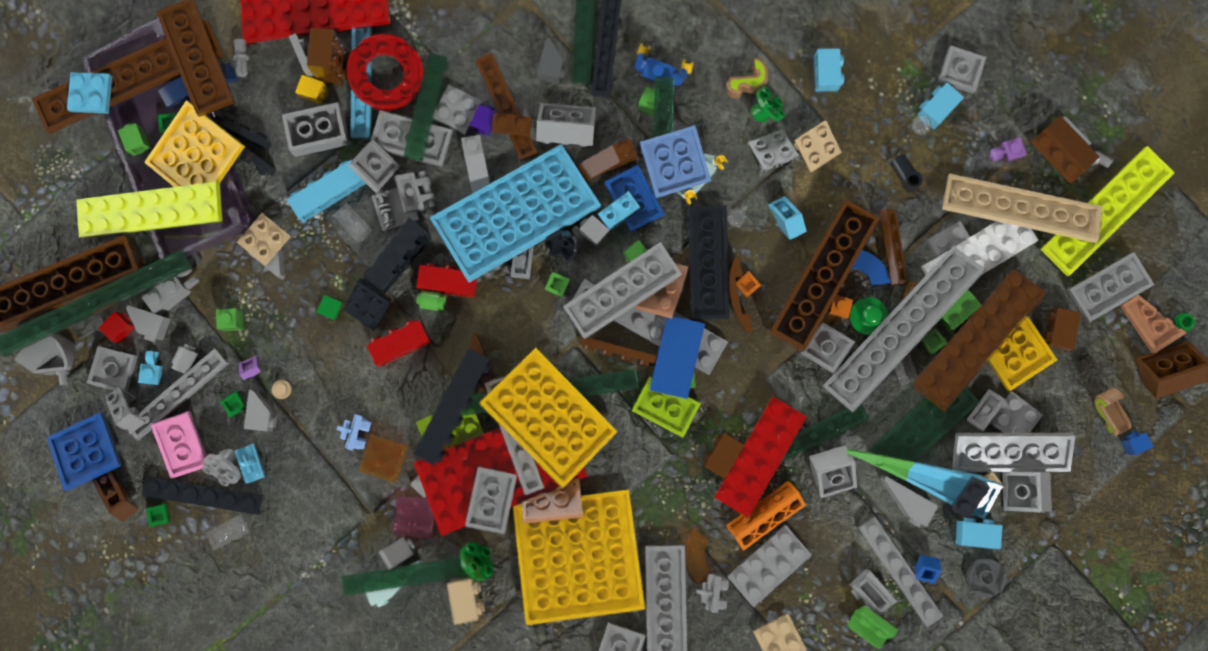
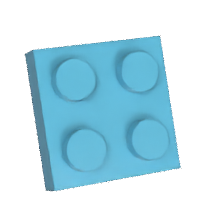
(89, 92)

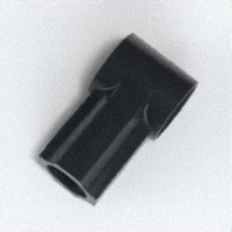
(906, 171)

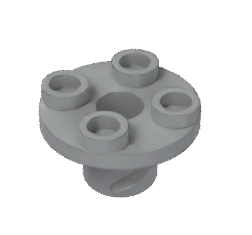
(223, 467)

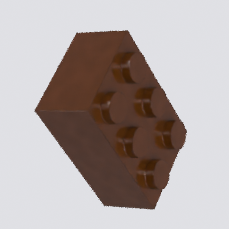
(327, 57)

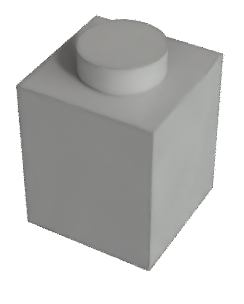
(593, 230)

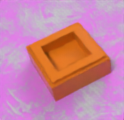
(747, 284)

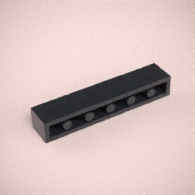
(452, 406)

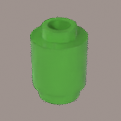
(431, 300)

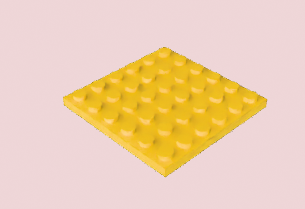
(580, 563)

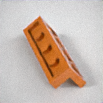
(764, 512)

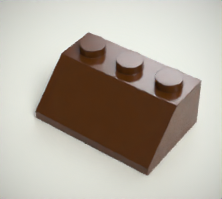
(1064, 149)
(1173, 369)

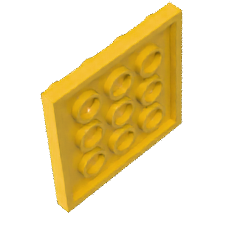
(194, 150)

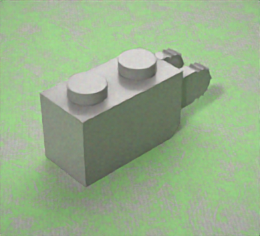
(169, 292)

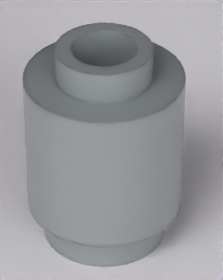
(184, 358)

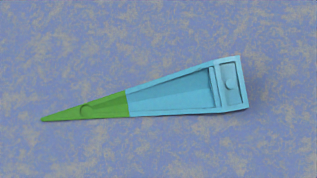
(936, 480)

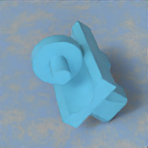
(250, 463)

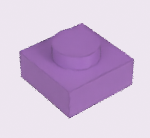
(249, 367)

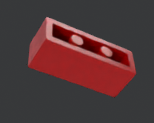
(445, 280)
(398, 343)

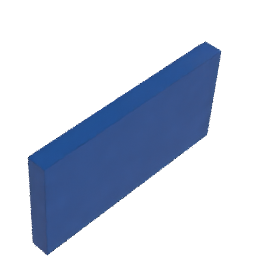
(677, 357)

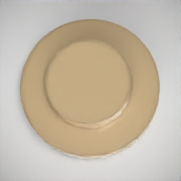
(281, 389)

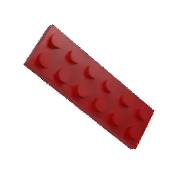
(760, 457)

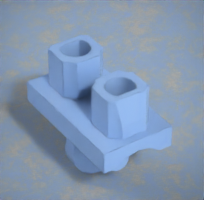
(357, 424)

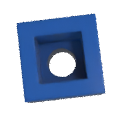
(1136, 443)
(927, 569)

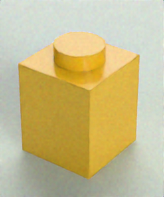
(311, 90)

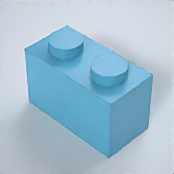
(828, 70)
(942, 103)
(978, 534)

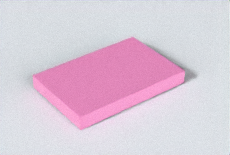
(179, 444)

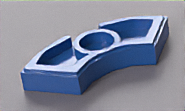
(872, 268)

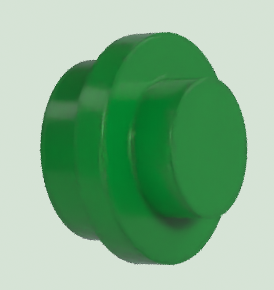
(1184, 321)

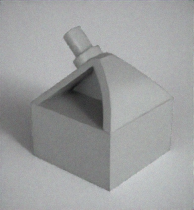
(49, 357)

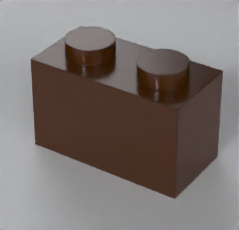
(1062, 329)
(723, 455)

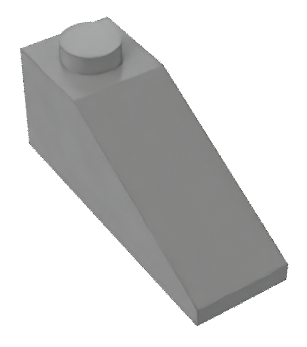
(475, 162)
(911, 504)

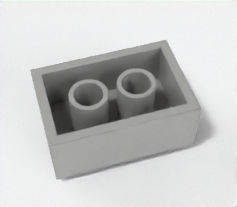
(316, 129)

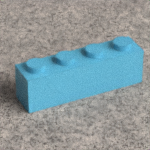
(325, 191)

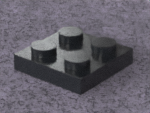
(367, 304)

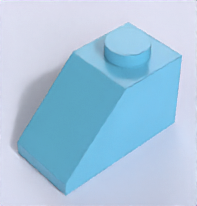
(788, 217)

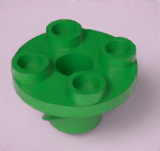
(767, 106)
(867, 315)
(476, 561)

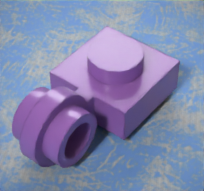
(1011, 150)

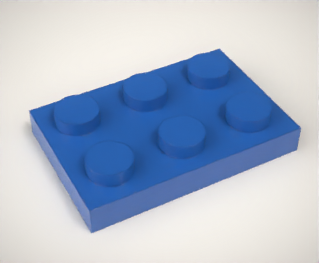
(636, 184)

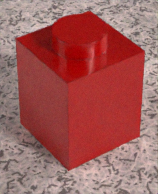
(117, 326)

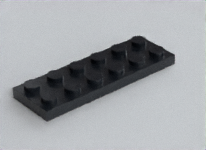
(708, 262)

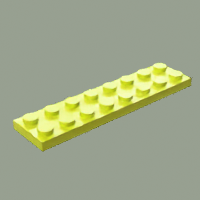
(1118, 202)
(149, 210)

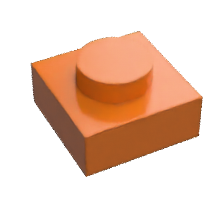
(841, 306)

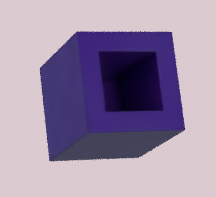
(483, 120)

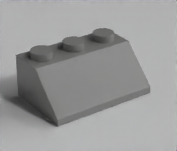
(566, 124)

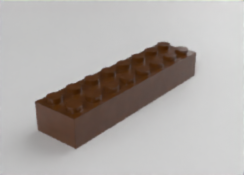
(823, 276)
(66, 281)
(978, 340)

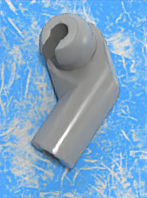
(1103, 160)

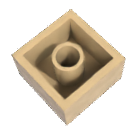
(465, 600)

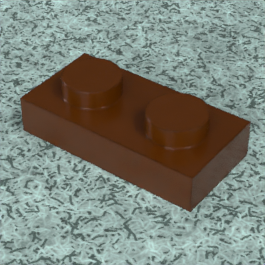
(511, 125)

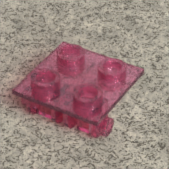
(413, 517)

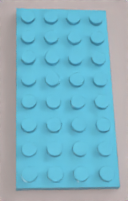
(515, 213)

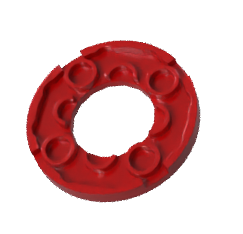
(384, 45)

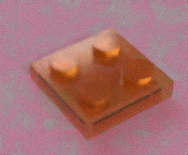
(383, 458)

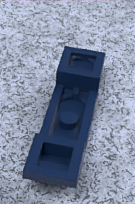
(176, 92)

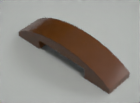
(743, 319)

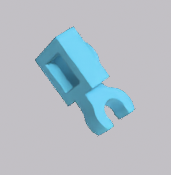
(150, 372)

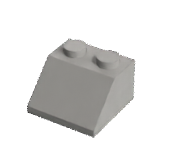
(833, 471)
(1027, 491)

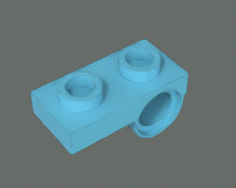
(618, 211)

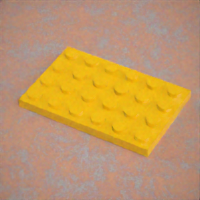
(548, 417)

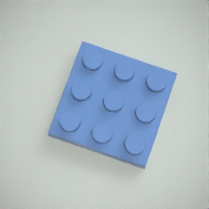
(675, 161)

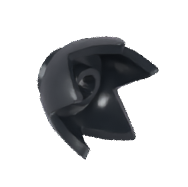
(564, 243)

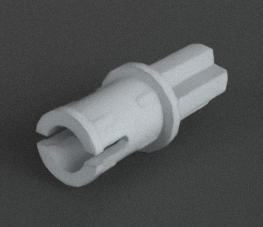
(240, 57)

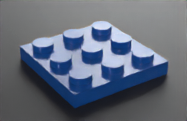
(84, 451)

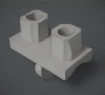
(711, 593)

